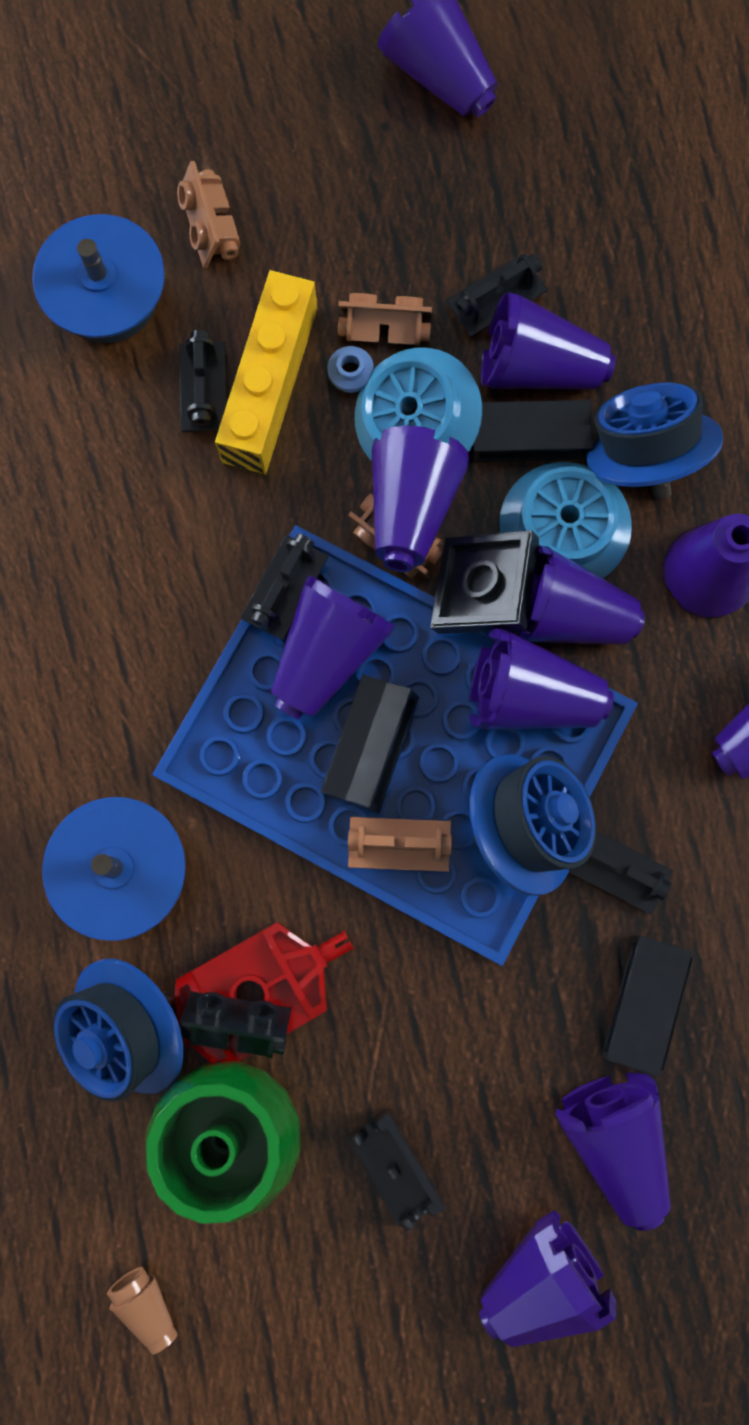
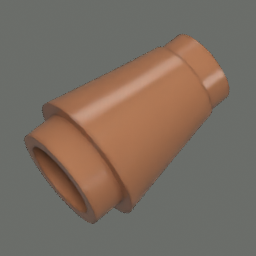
(142, 1309)

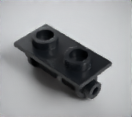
(478, 302)
(202, 383)
(280, 588)
(625, 874)
(212, 1018)

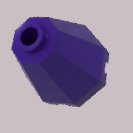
(547, 1288)

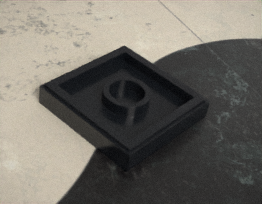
(485, 583)

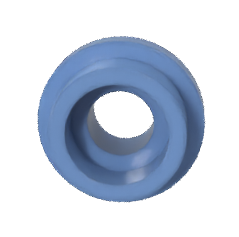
(350, 381)

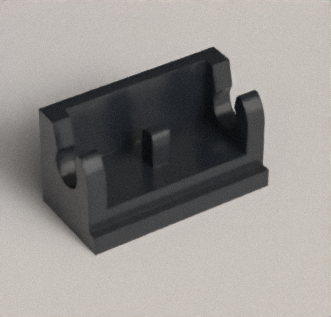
(395, 1170)

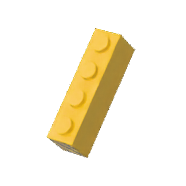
(267, 372)

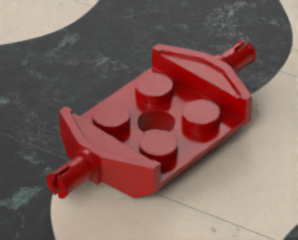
(279, 962)

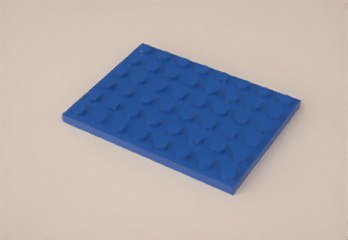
(270, 767)

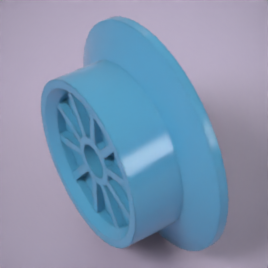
(422, 378)
(571, 492)

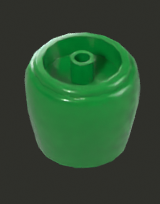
(199, 1171)

